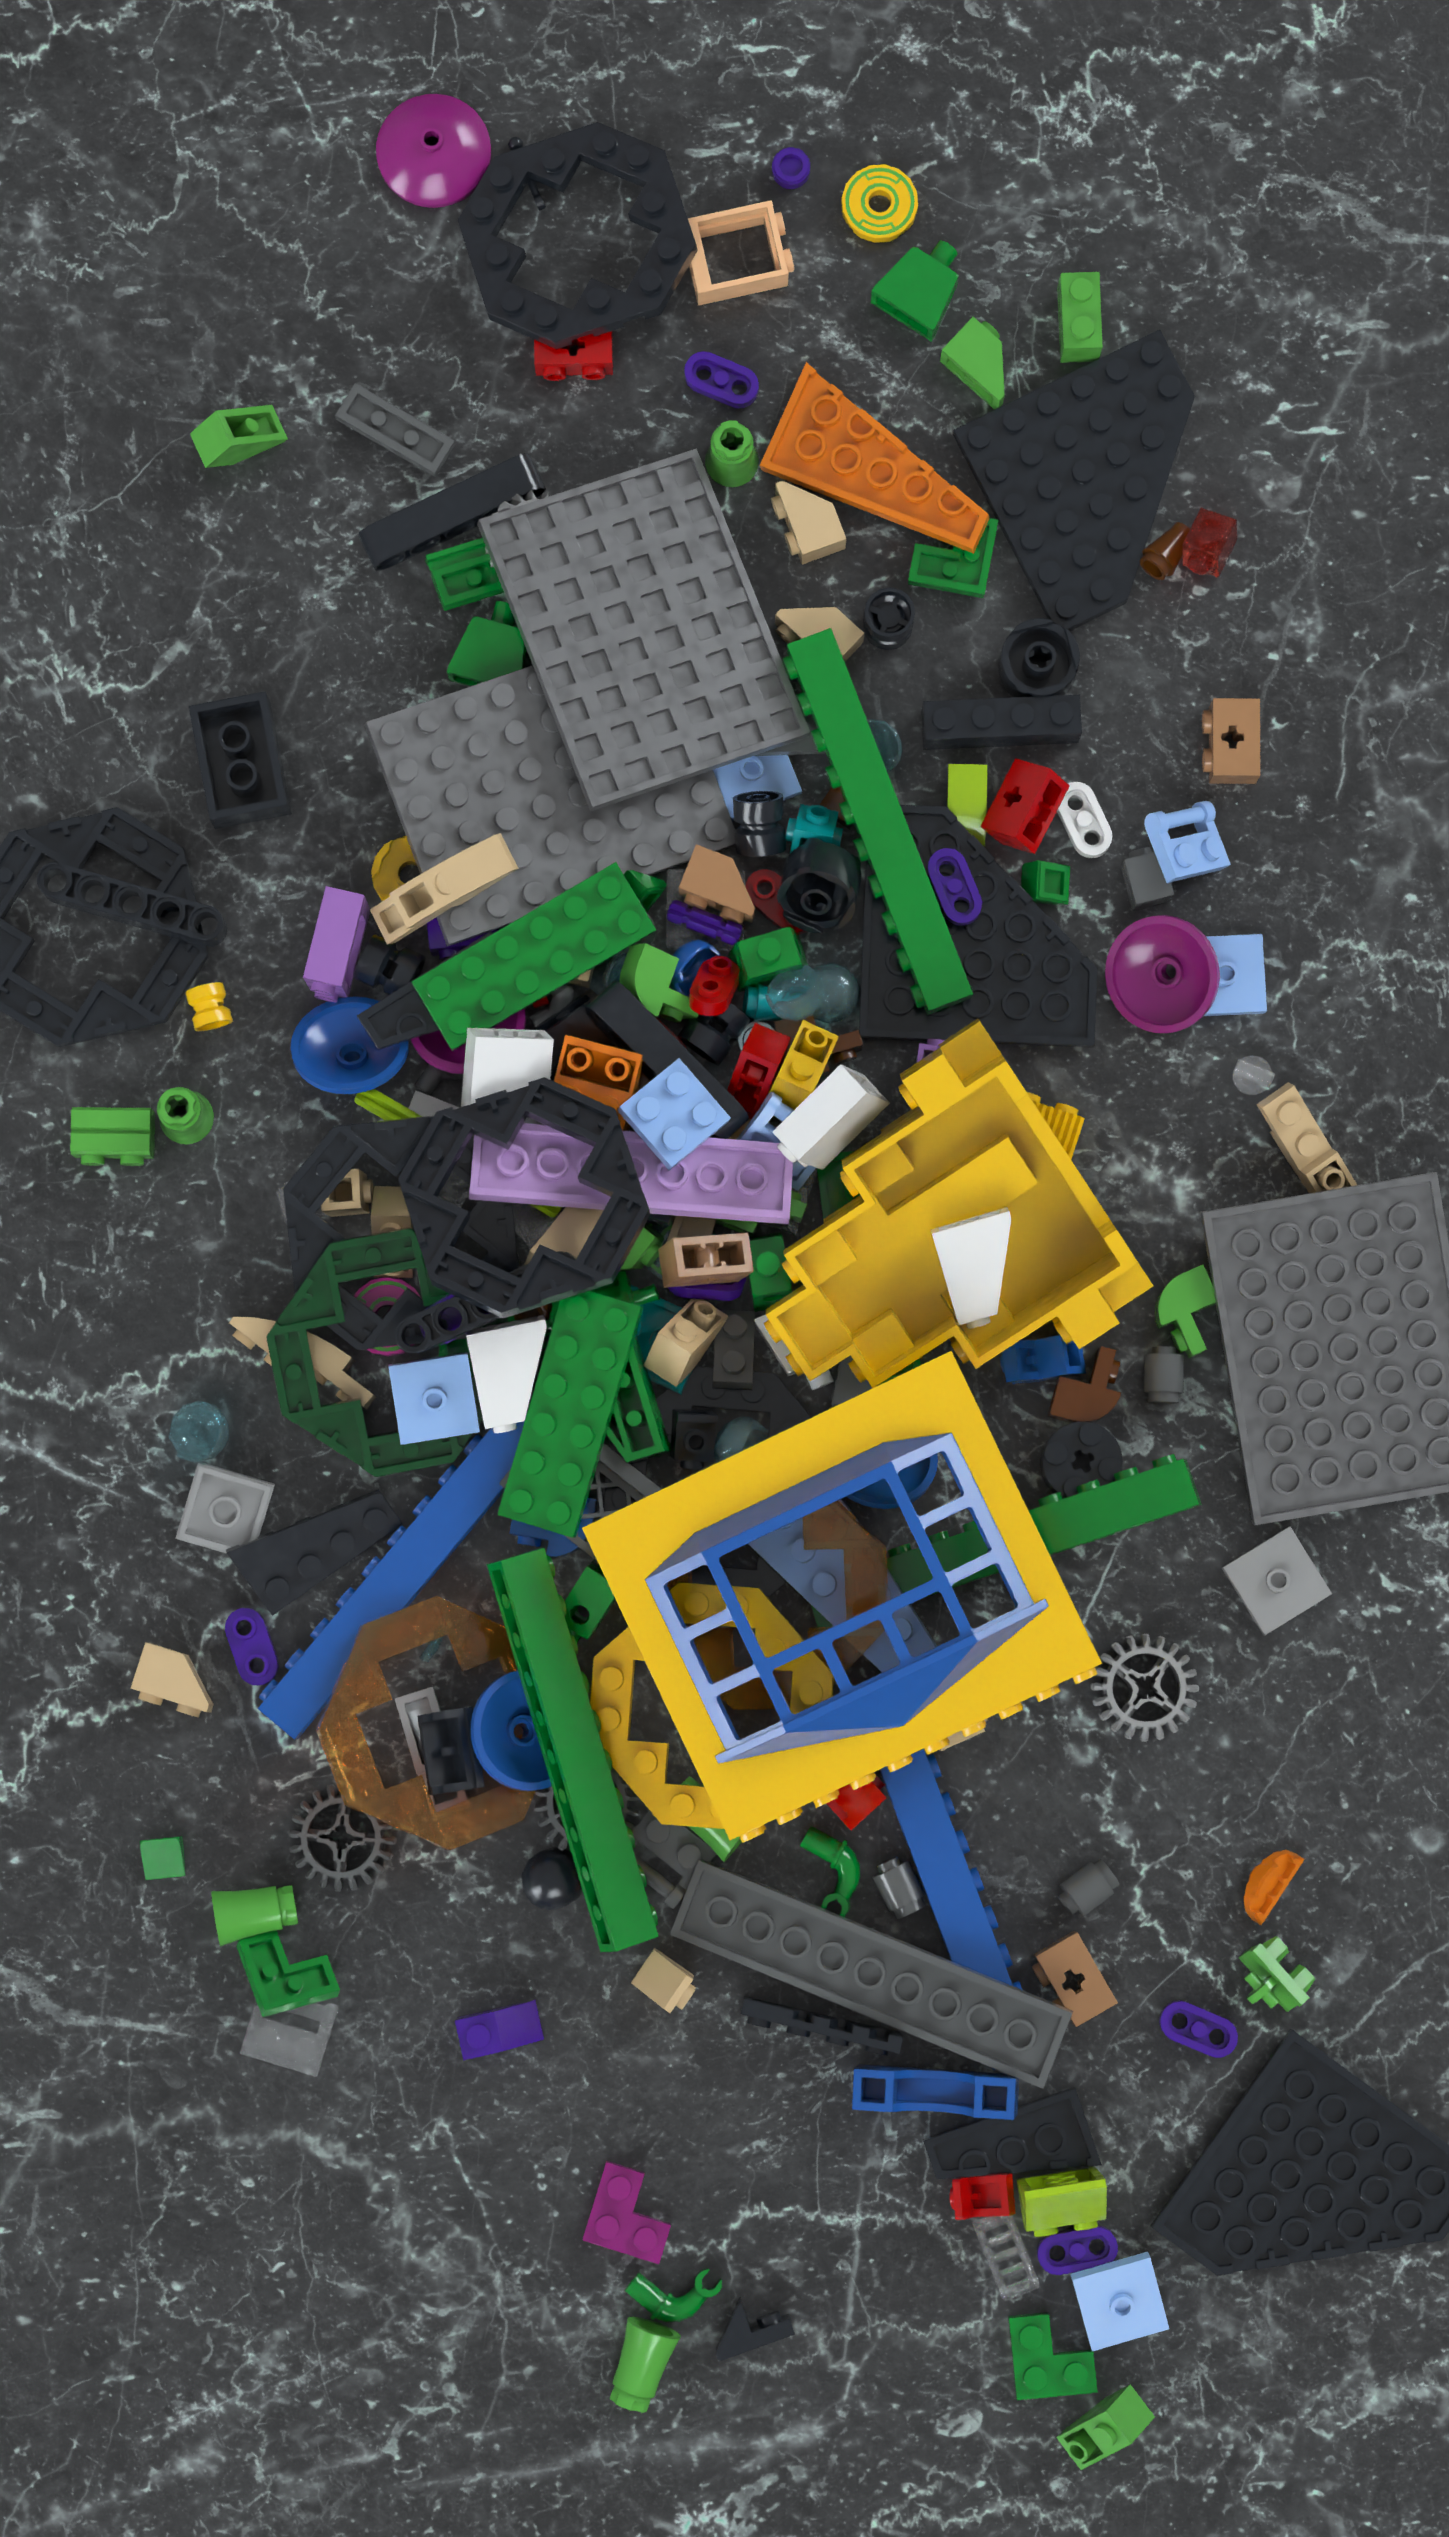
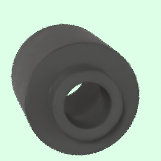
(1163, 1375)
(899, 1887)
(1088, 1888)

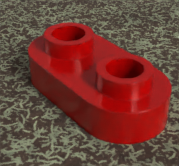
(768, 904)
(714, 986)

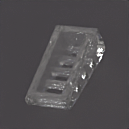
(1020, 2287)

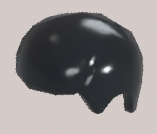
(551, 1879)

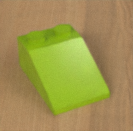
(1062, 2200)

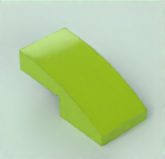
(968, 796)

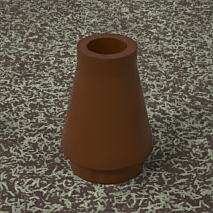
(1164, 554)

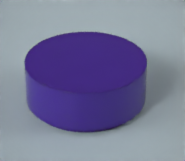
(791, 168)

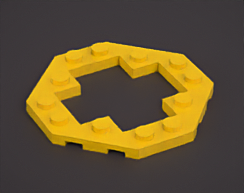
(645, 1763)

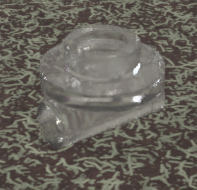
(1252, 1075)

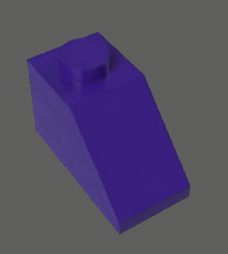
(499, 2029)

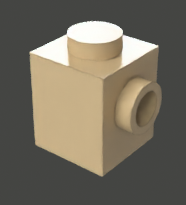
(350, 1195)

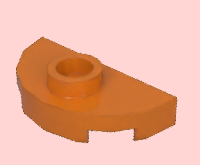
(1268, 1883)

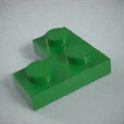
(954, 569)
(281, 1985)
(1038, 2369)

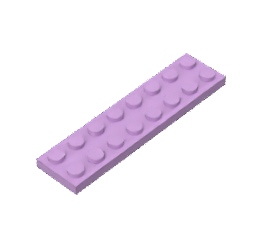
(714, 1181)

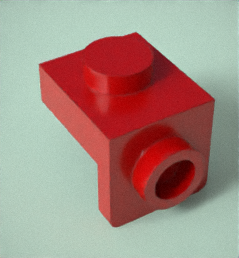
(983, 2196)

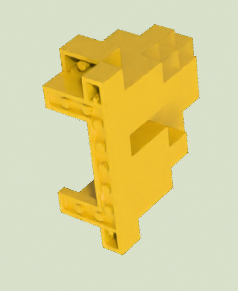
(957, 1154)

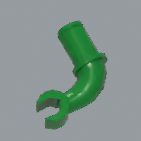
(842, 1859)
(667, 2307)

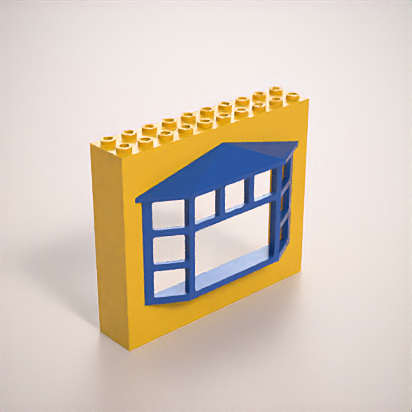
(897, 1710)

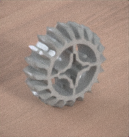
(1123, 1715)

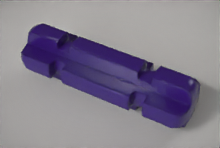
(704, 922)

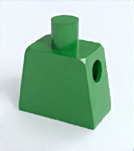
(919, 288)
(488, 649)
(767, 956)
(768, 1275)
(594, 1594)

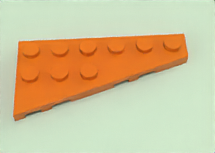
(854, 459)

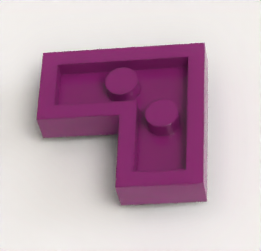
(614, 2222)

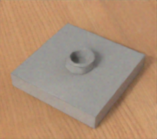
(224, 1508)
(1276, 1580)

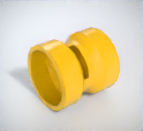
(209, 1008)

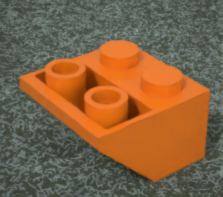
(599, 1072)

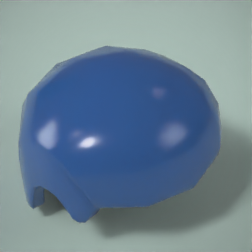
(690, 957)

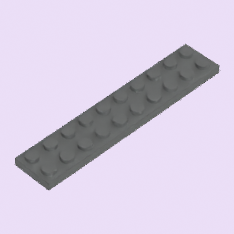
(872, 1973)

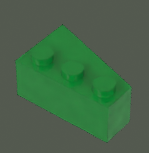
(636, 1418)

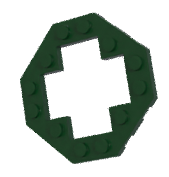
(320, 1304)

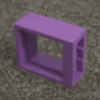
(336, 944)

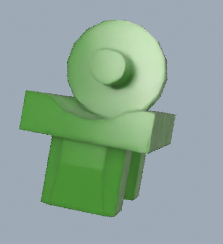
(1271, 1980)

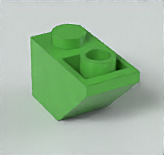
(1106, 2427)

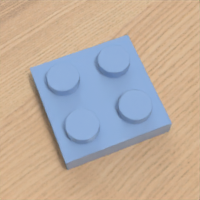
(674, 1114)

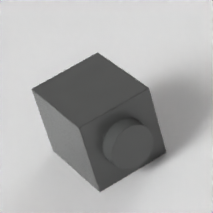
(1145, 880)

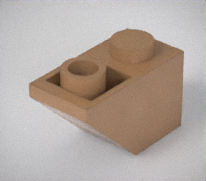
(716, 882)

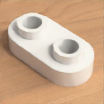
(1084, 821)

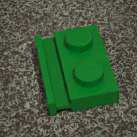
(463, 574)

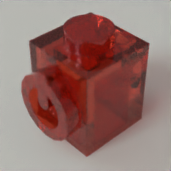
(1209, 543)

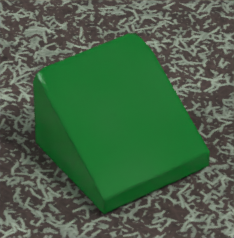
(1046, 882)
(645, 887)
(163, 1857)

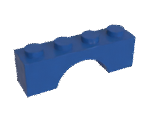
(935, 2090)

